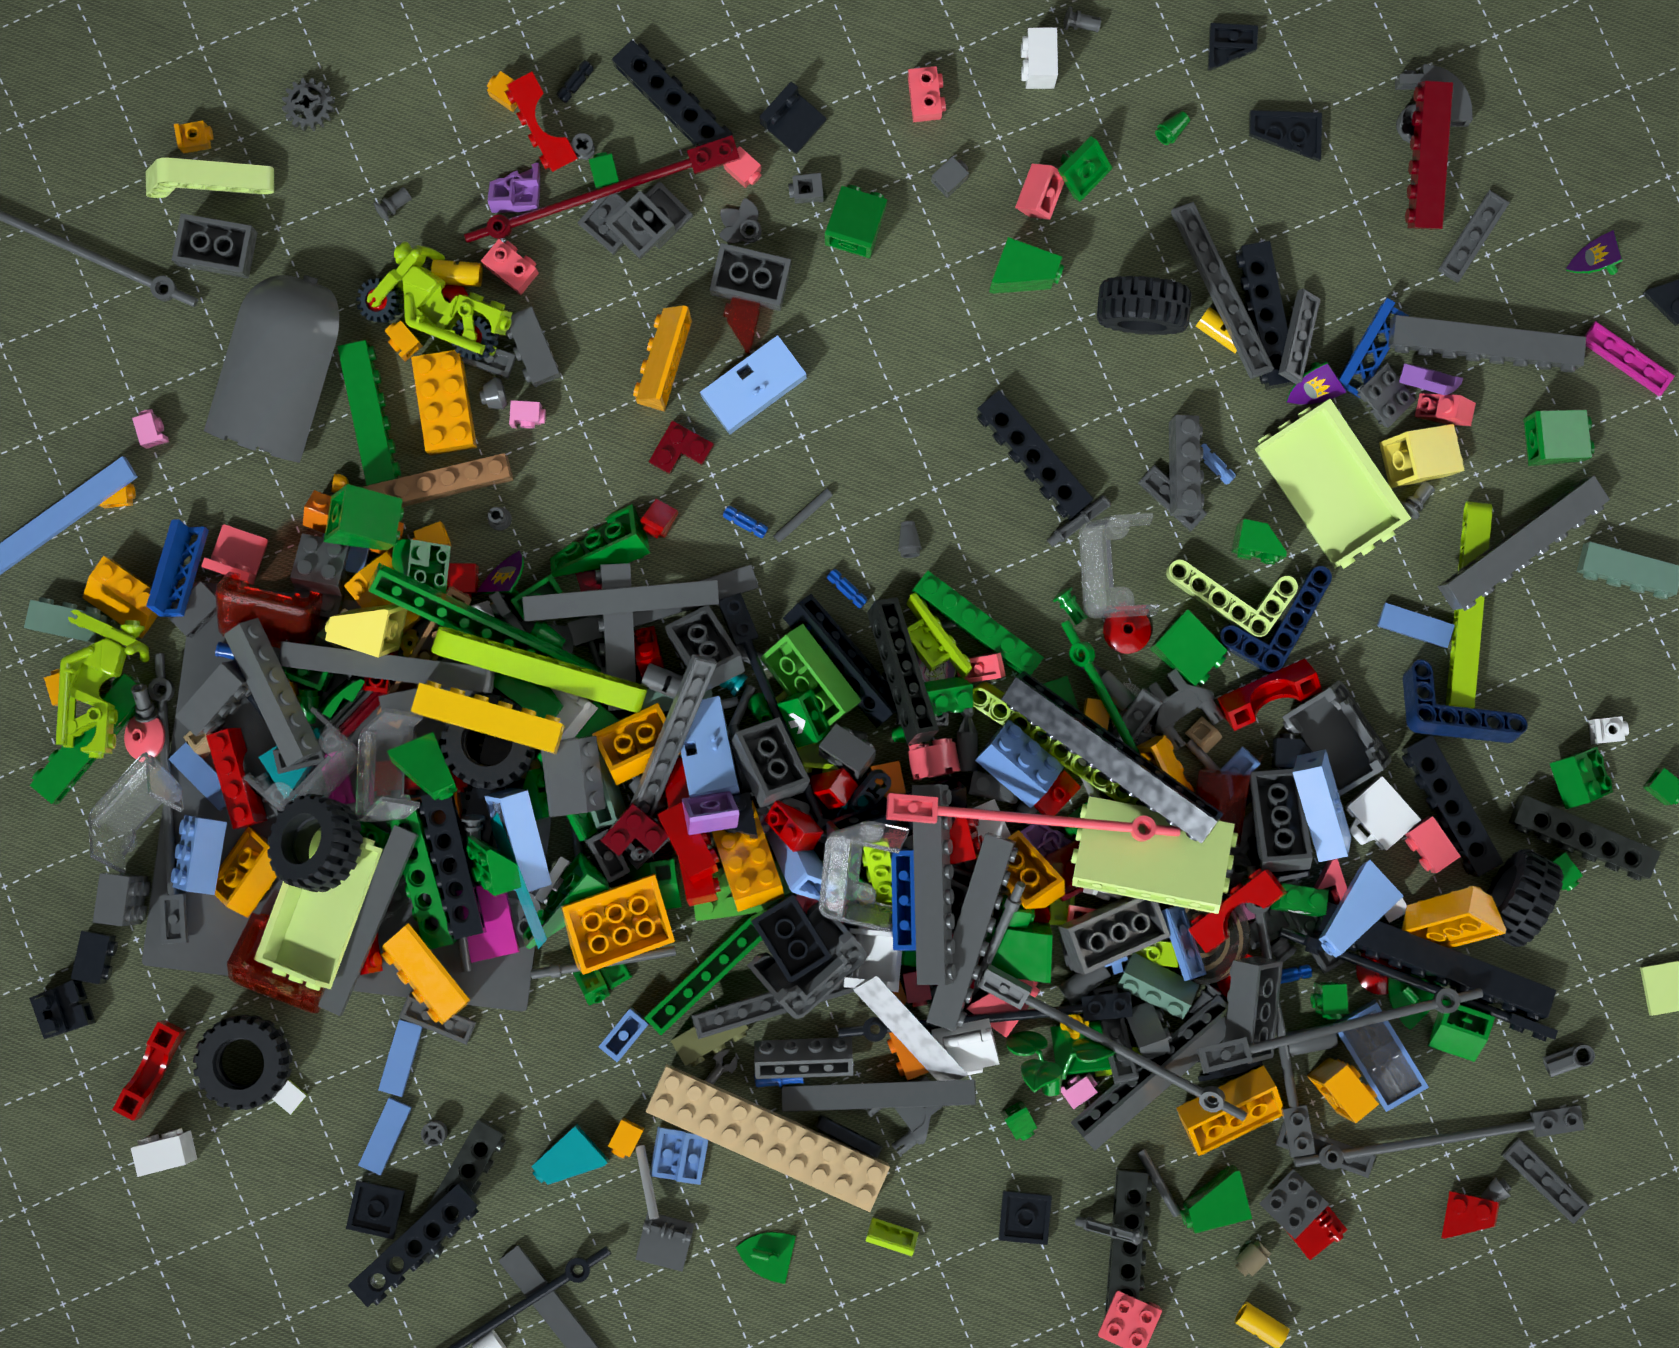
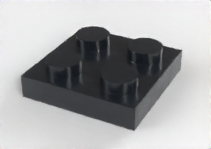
(375, 1209)
(1025, 1217)

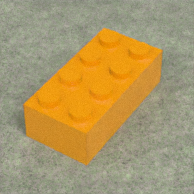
(443, 402)
(748, 867)
(1343, 1089)

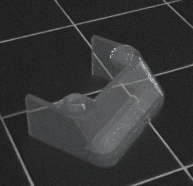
(1098, 589)
(326, 777)
(379, 781)
(127, 807)
(841, 892)

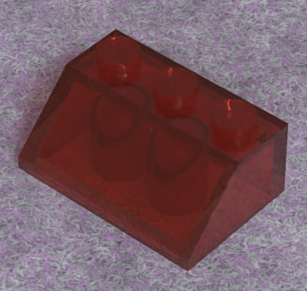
(1226, 793)

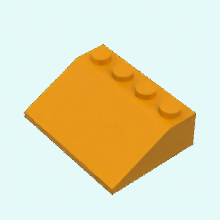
(664, 357)
(617, 924)

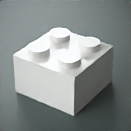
(1041, 58)
(157, 1154)

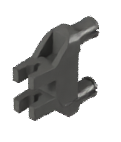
(1180, 704)
(918, 1122)

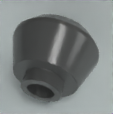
(494, 394)

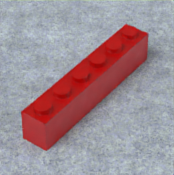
(707, 888)

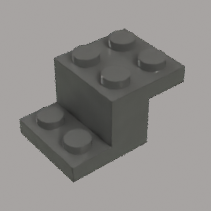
(649, 220)
(322, 570)

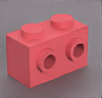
(925, 94)
(1040, 191)
(510, 266)
(1431, 845)

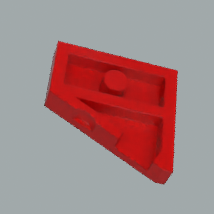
(1468, 1214)

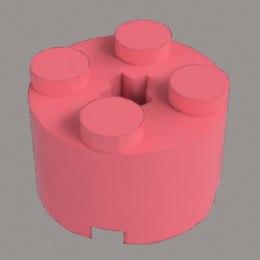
(933, 760)

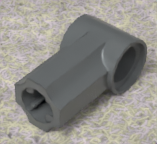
(1566, 1060)

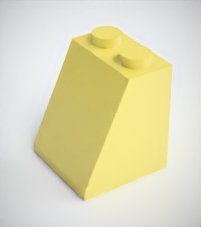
(1421, 455)
(368, 629)

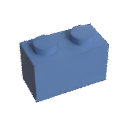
(624, 1034)

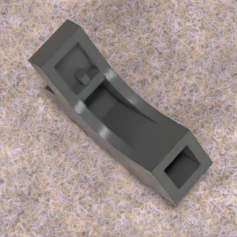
(1461, 103)

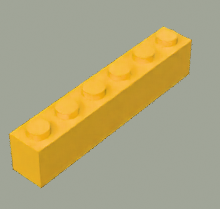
(488, 718)

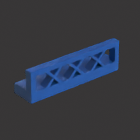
(1364, 344)
(171, 569)

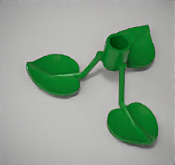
(1047, 1074)

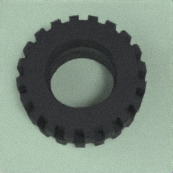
(1144, 305)
(481, 775)
(292, 839)
(1525, 895)
(211, 1070)

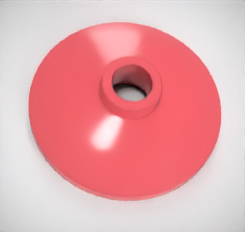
(144, 737)

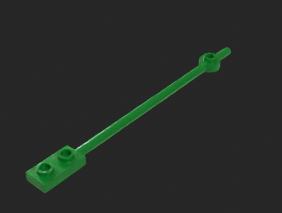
(1085, 660)

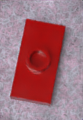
(1058, 795)

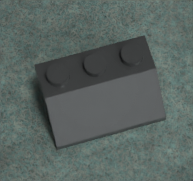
(573, 777)

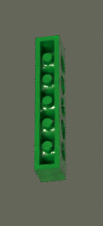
(415, 888)

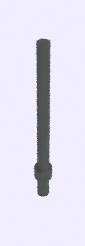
(1011, 905)
(556, 970)

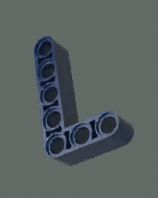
(1285, 626)
(1455, 717)

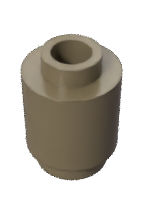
(1252, 1259)

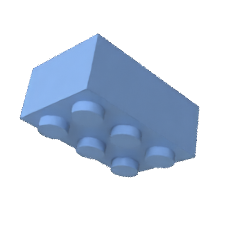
(1019, 763)
(198, 854)

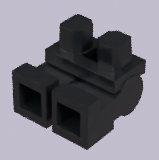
(60, 1011)

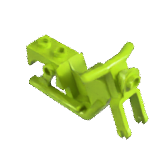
(84, 674)

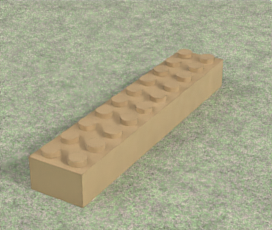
(768, 1138)

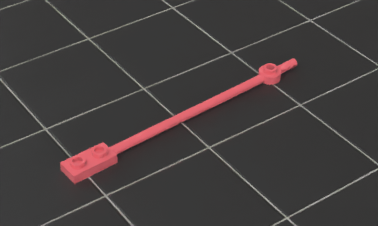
(926, 809)

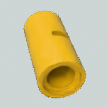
(462, 274)
(1214, 327)
(1262, 1325)

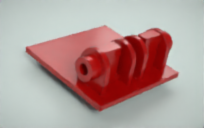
(1320, 1233)

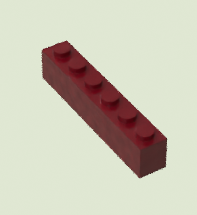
(1430, 155)

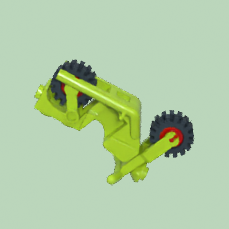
(427, 308)

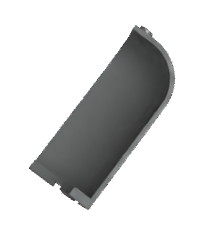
(276, 366)

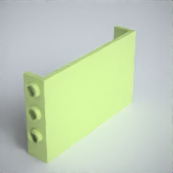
(1332, 483)
(1156, 870)
(313, 928)

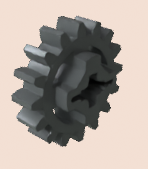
(299, 105)

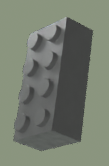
(1279, 822)
(1112, 933)
(1253, 1001)

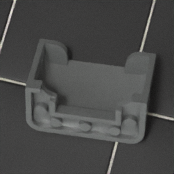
(1337, 724)
(810, 989)

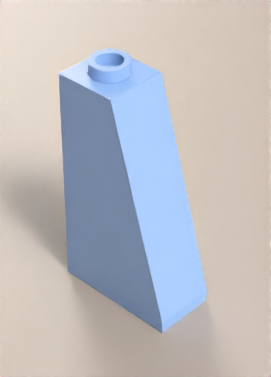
(799, 868)
(1361, 907)

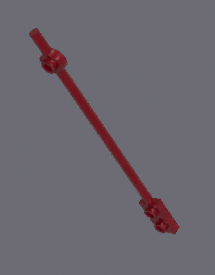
(700, 159)

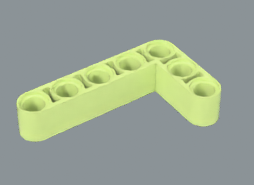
(174, 173)
(1231, 601)

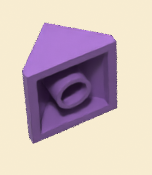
(710, 812)

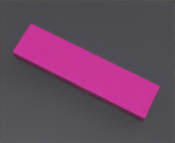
(1628, 359)

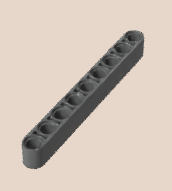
(385, 667)

